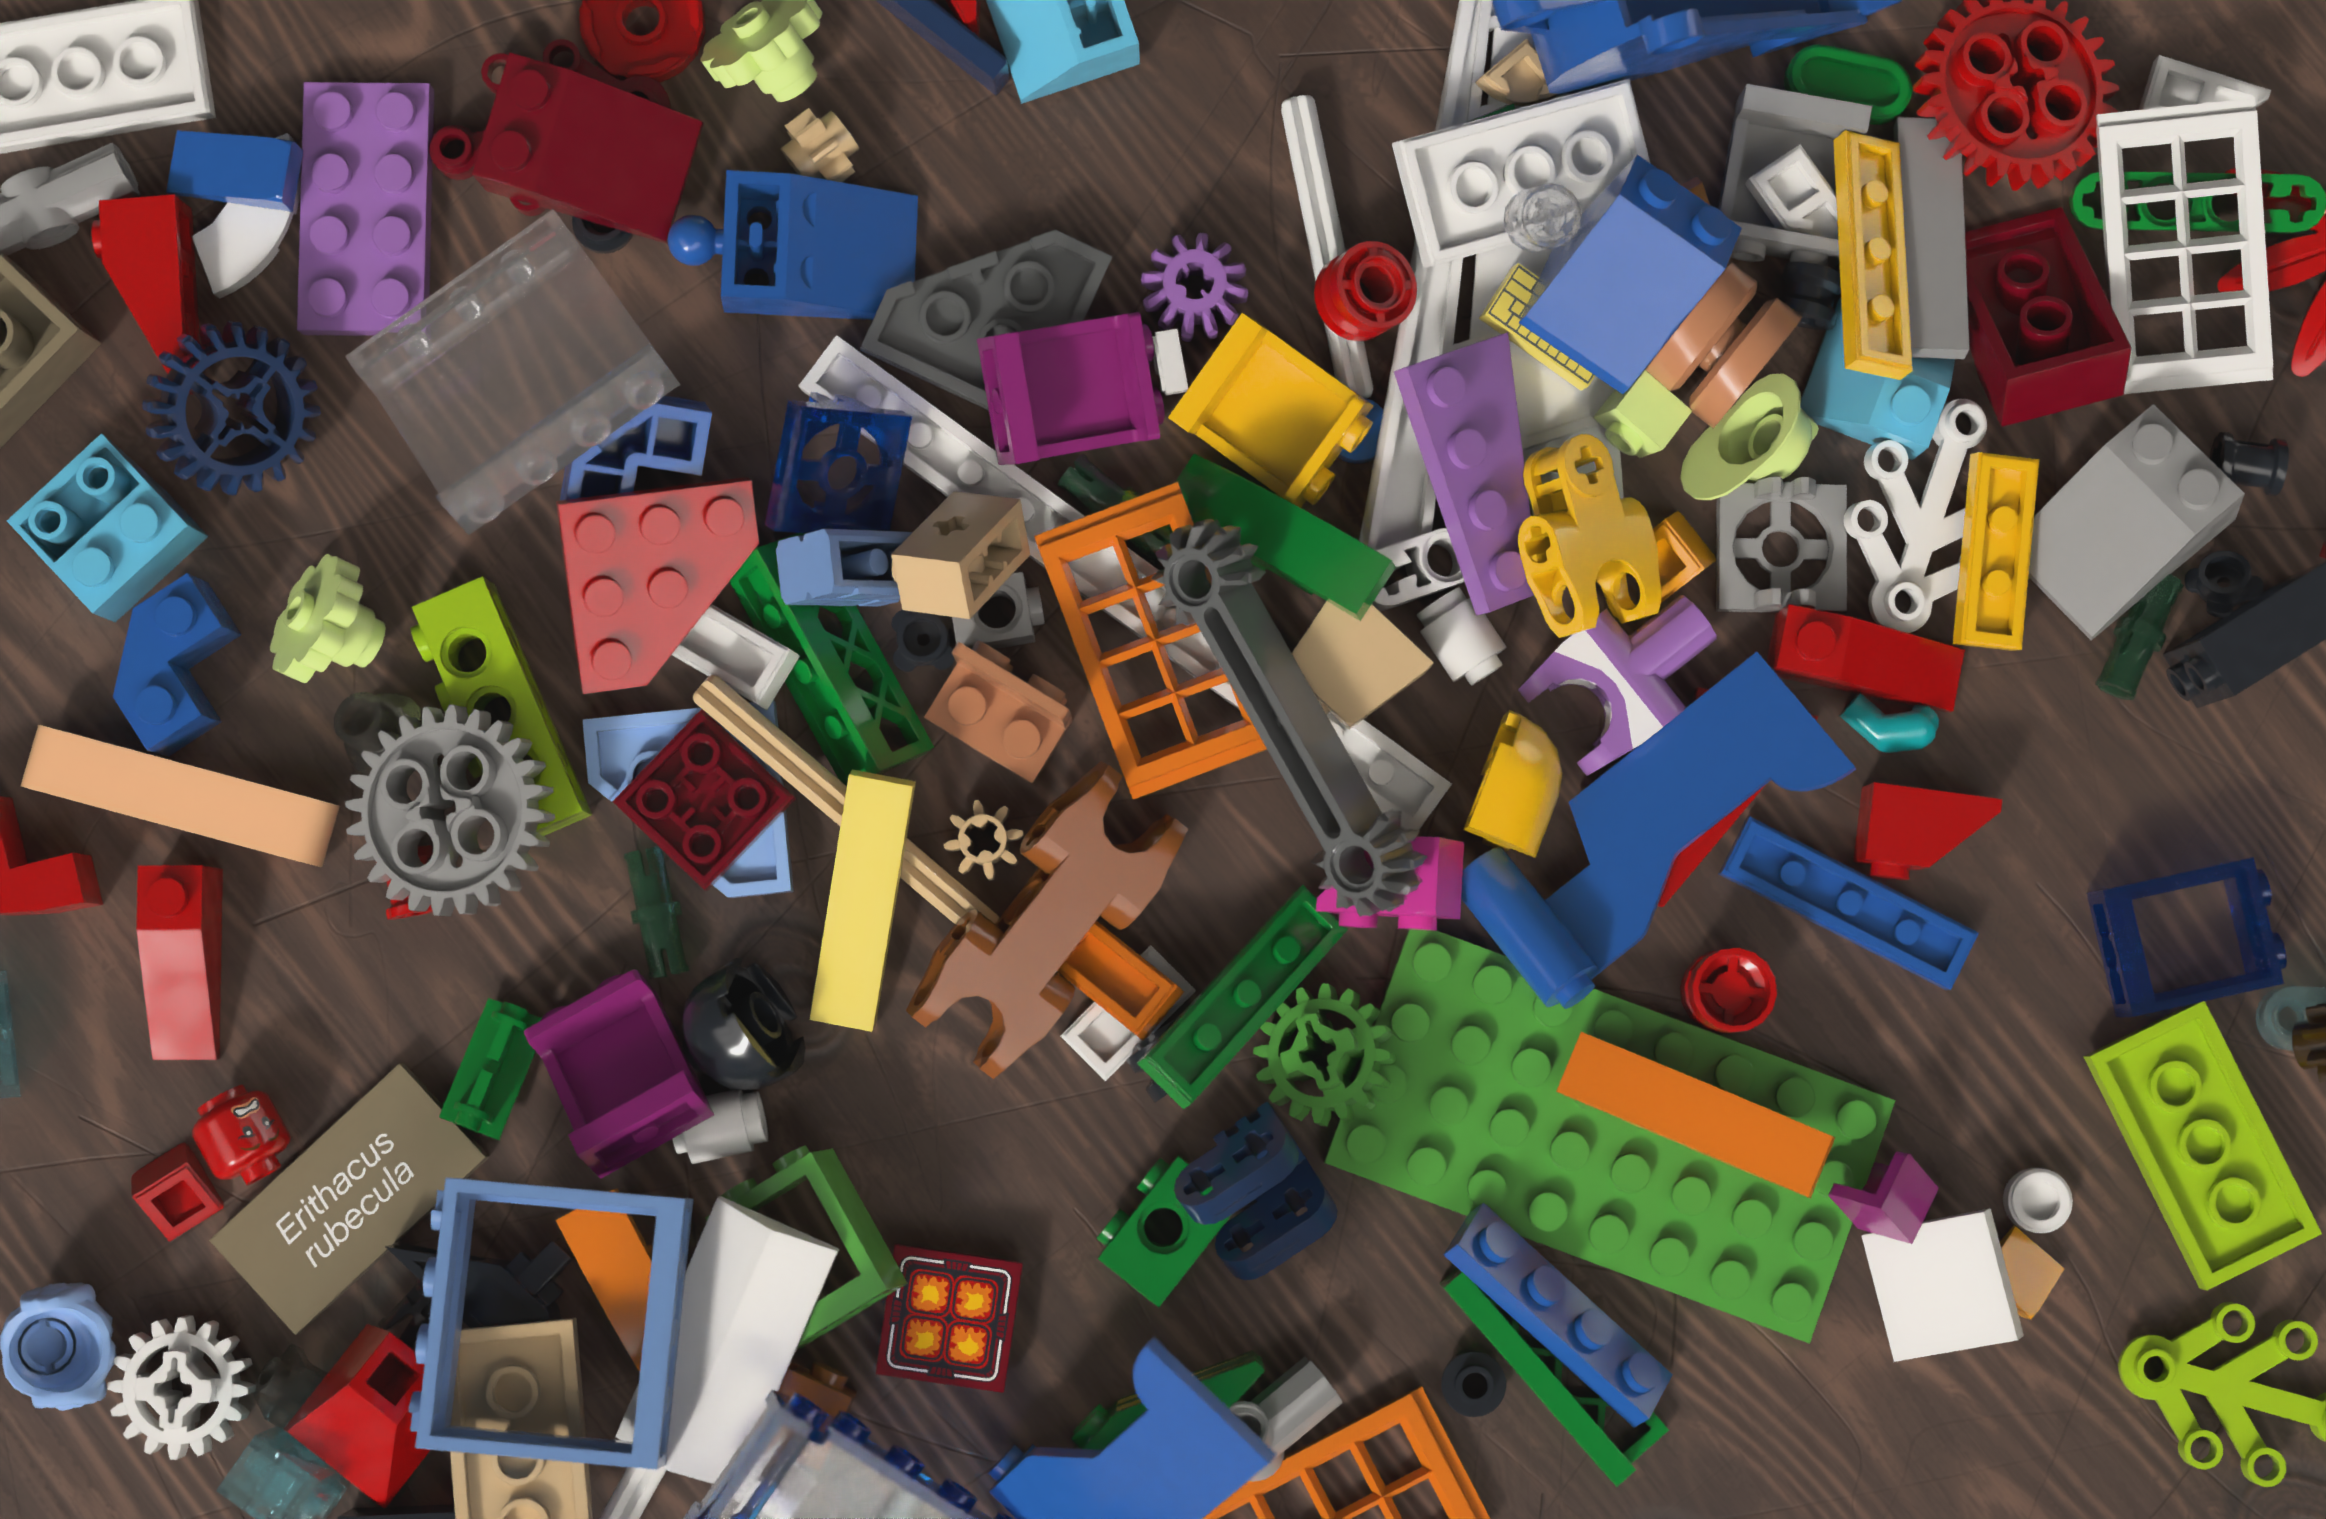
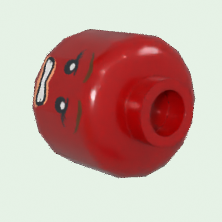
(241, 1134)

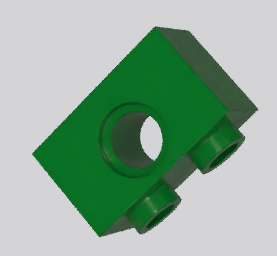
(1138, 1260)

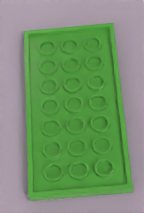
(1482, 1123)

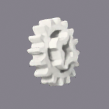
(185, 1361)

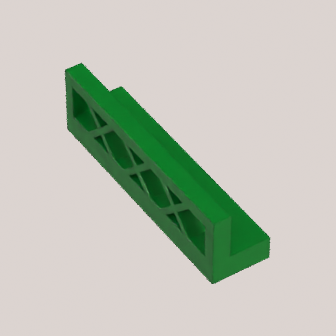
(836, 710)
(1547, 1385)

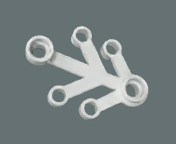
(1920, 524)

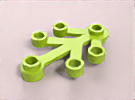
(2225, 1387)

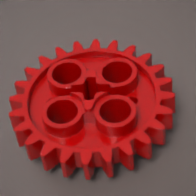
(2014, 89)

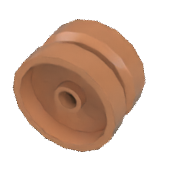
(1723, 344)

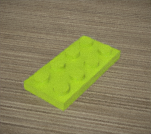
(2202, 1145)

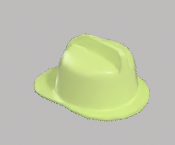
(1755, 440)

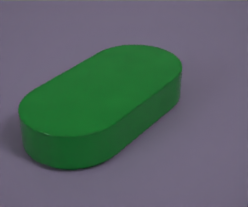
(1851, 78)

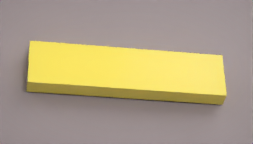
(862, 900)

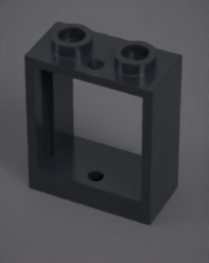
(2251, 640)

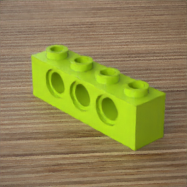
(478, 613)

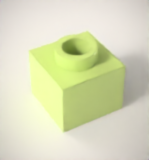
(1642, 417)

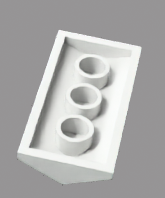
(738, 1332)

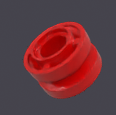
(1387, 279)

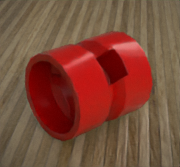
(1728, 990)

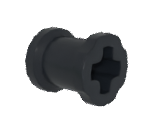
(2252, 462)

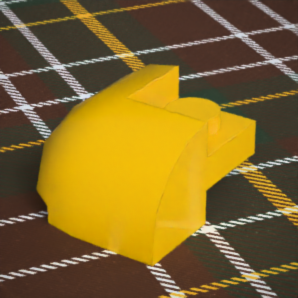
(1517, 787)

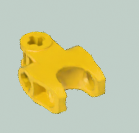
(1585, 537)

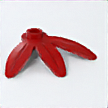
(2291, 264)

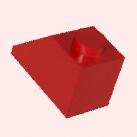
(1915, 826)

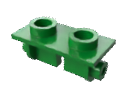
(491, 1070)

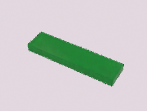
(1241, 997)

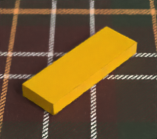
(1996, 551)

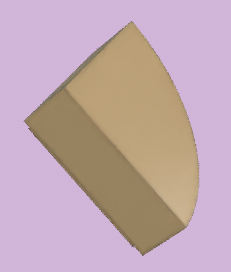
(1517, 78)

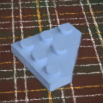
(625, 744)

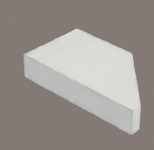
(2183, 84)
(1796, 195)

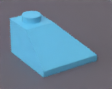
(1874, 405)

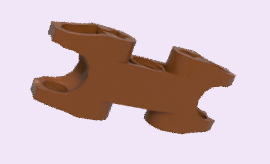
(1020, 954)

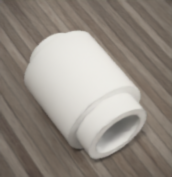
(1460, 639)
(732, 1130)

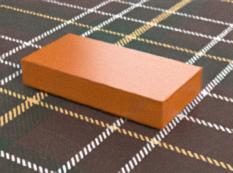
(1120, 981)

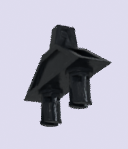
(495, 1289)

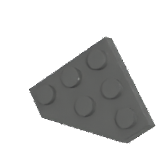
(936, 321)

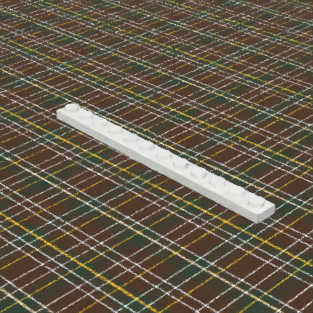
(960, 462)

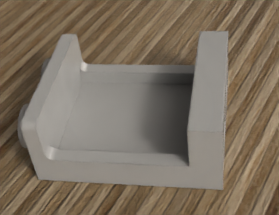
(1764, 129)

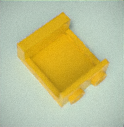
(1273, 412)

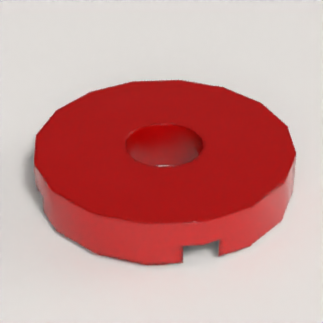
(654, 55)

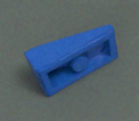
(236, 169)

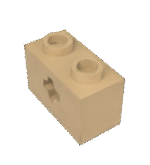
(960, 554)

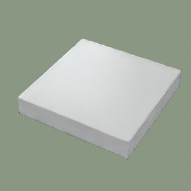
(1944, 1288)

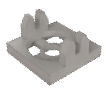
(1823, 501)

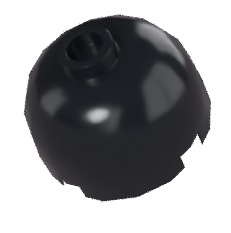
(739, 1028)

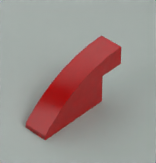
(42, 886)

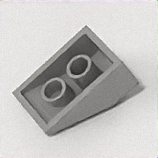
(2128, 521)

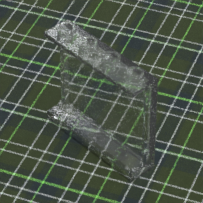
(512, 371)

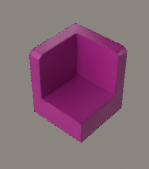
(1891, 1201)

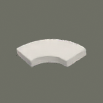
(242, 242)

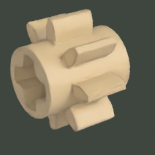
(820, 146)
(982, 822)

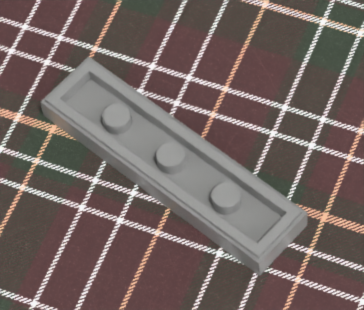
(1933, 241)

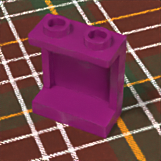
(1070, 388)
(619, 1072)

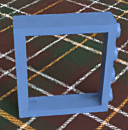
(440, 1339)

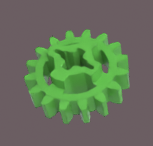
(1350, 1047)

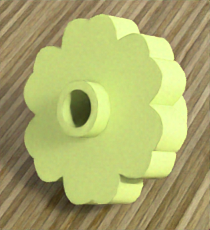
(766, 47)
(325, 622)

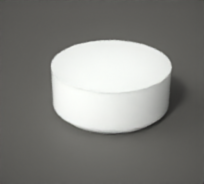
(2037, 1200)

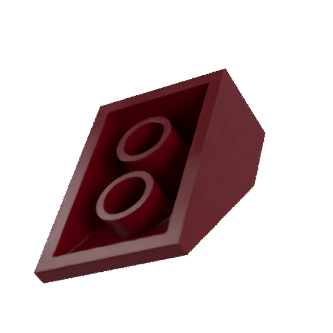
(586, 149)
(2040, 320)

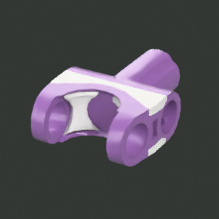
(1627, 674)

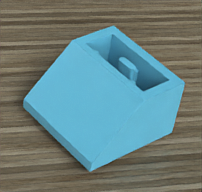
(1063, 42)
(107, 529)

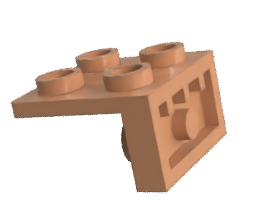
(1000, 713)

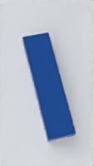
(1848, 903)

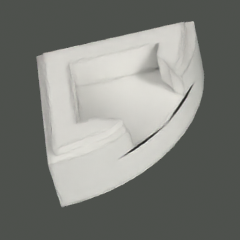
(1169, 362)

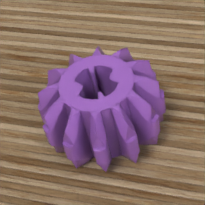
(1216, 277)

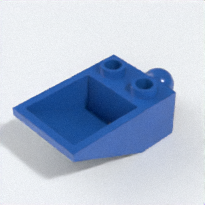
(824, 254)

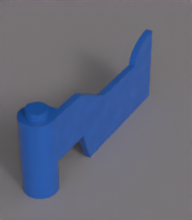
(1641, 820)
(1165, 1465)

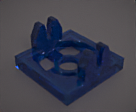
(801, 424)

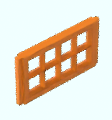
(1109, 529)
(1427, 1439)

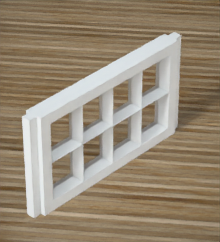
(2174, 127)

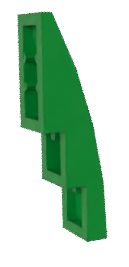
(1287, 537)

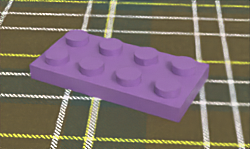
(364, 205)

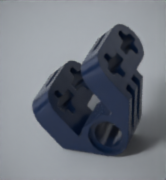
(1264, 1164)

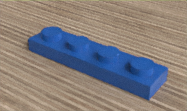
(1558, 1315)

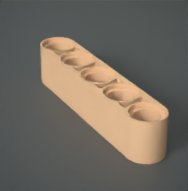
(180, 796)

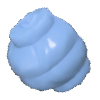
(58, 1346)

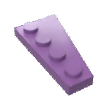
(1474, 457)

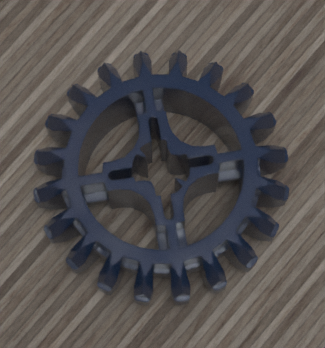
(249, 391)

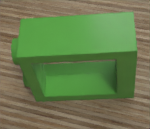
(852, 1222)

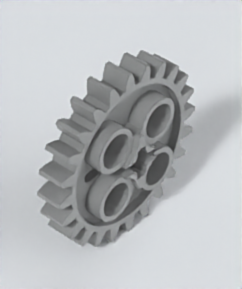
(396, 823)

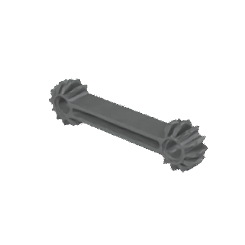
(1288, 717)

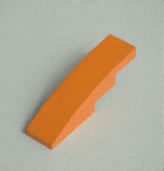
(1696, 1114)
(616, 1268)

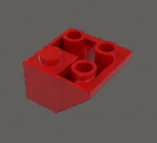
(362, 1415)

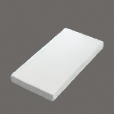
(102, 73)
(1470, 171)

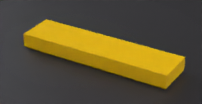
(1872, 255)

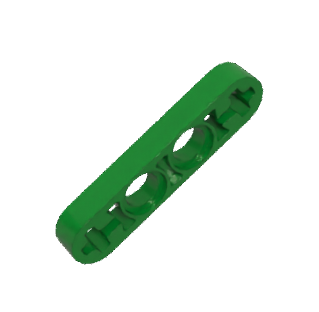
(2200, 208)

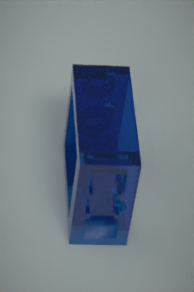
(2124, 955)

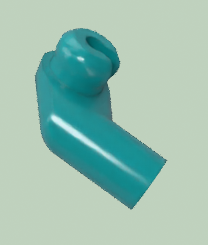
(1892, 731)

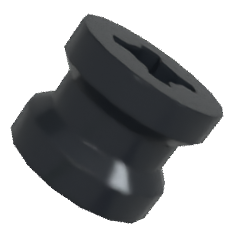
(1811, 293)

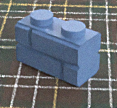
(839, 567)

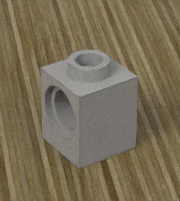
(1018, 631)

